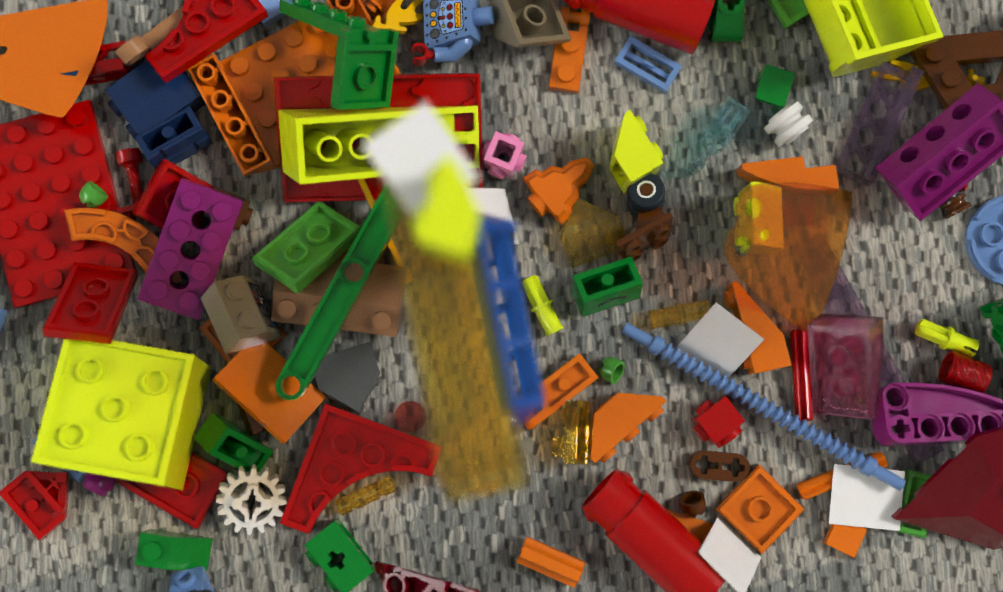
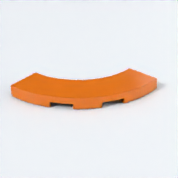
(115, 230)

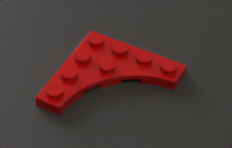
(201, 31)
(345, 451)

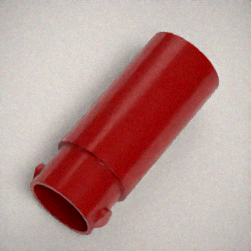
(665, 21)
(650, 535)

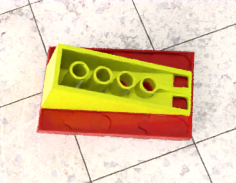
(324, 146)

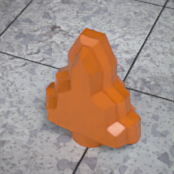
(557, 188)

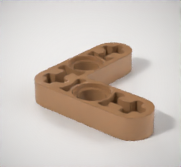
(138, 46)

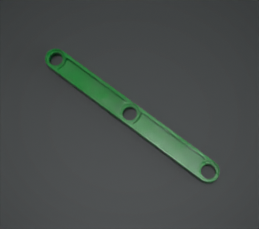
(337, 301)

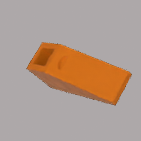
(773, 350)

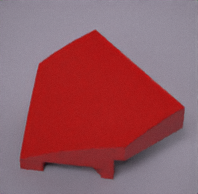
(39, 500)

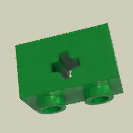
(356, 561)

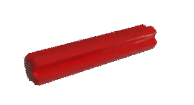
(801, 375)

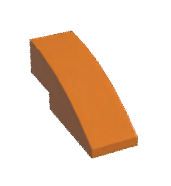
(788, 171)

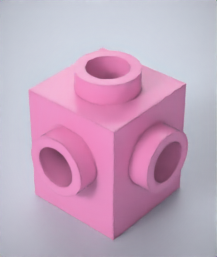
(507, 145)

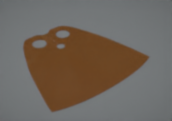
(804, 247)

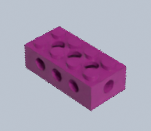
(946, 152)
(169, 257)

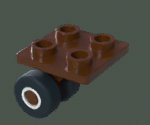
(653, 227)

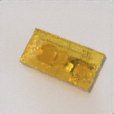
(574, 445)

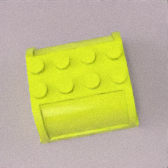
(871, 31)

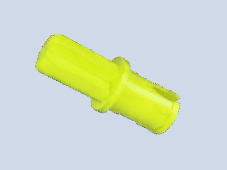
(541, 305)
(946, 337)

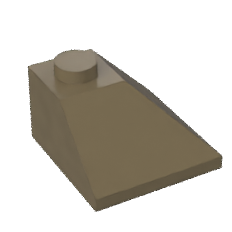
(528, 22)

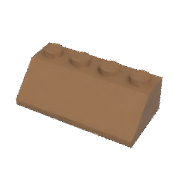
(374, 312)

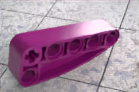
(936, 408)

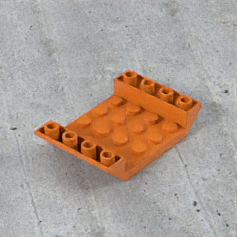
(242, 85)

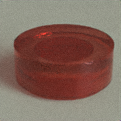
(410, 416)

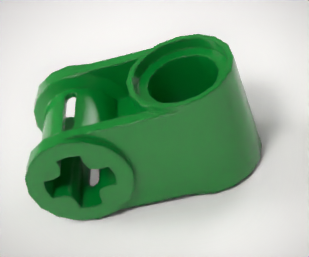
(727, 21)

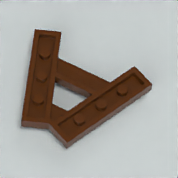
(942, 61)

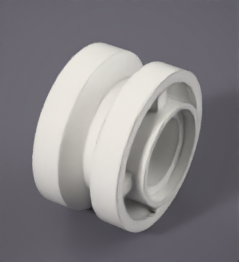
(788, 124)

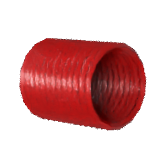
(965, 372)

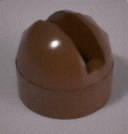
(692, 503)

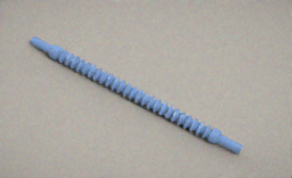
(867, 465)

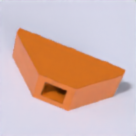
(619, 420)

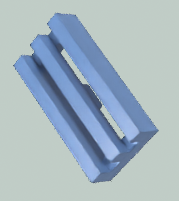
(641, 74)

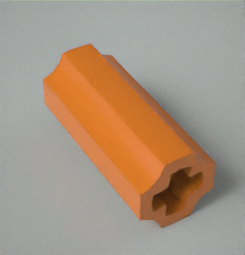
(550, 561)

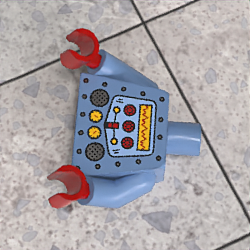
(451, 29)

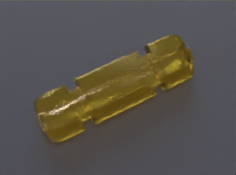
(365, 495)

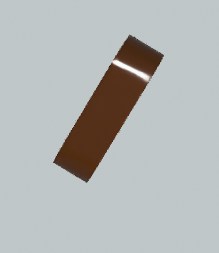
(719, 458)

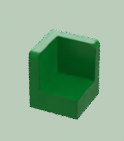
(774, 86)

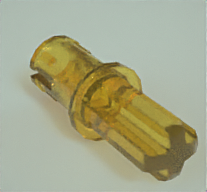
(678, 314)

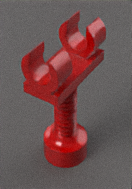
(130, 159)

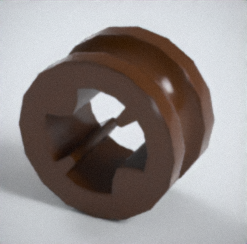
(955, 205)

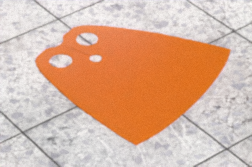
(42, 47)

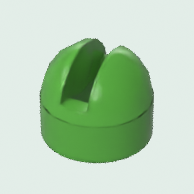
(92, 195)
(612, 369)

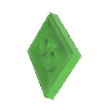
(307, 247)

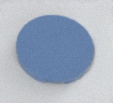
(985, 240)

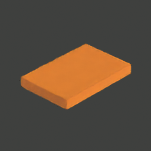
(251, 384)

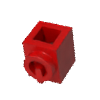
(717, 421)

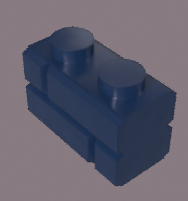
(174, 138)

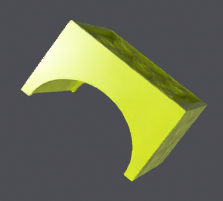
(123, 412)

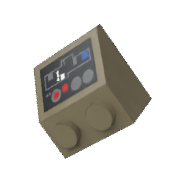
(239, 313)

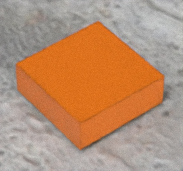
(845, 538)

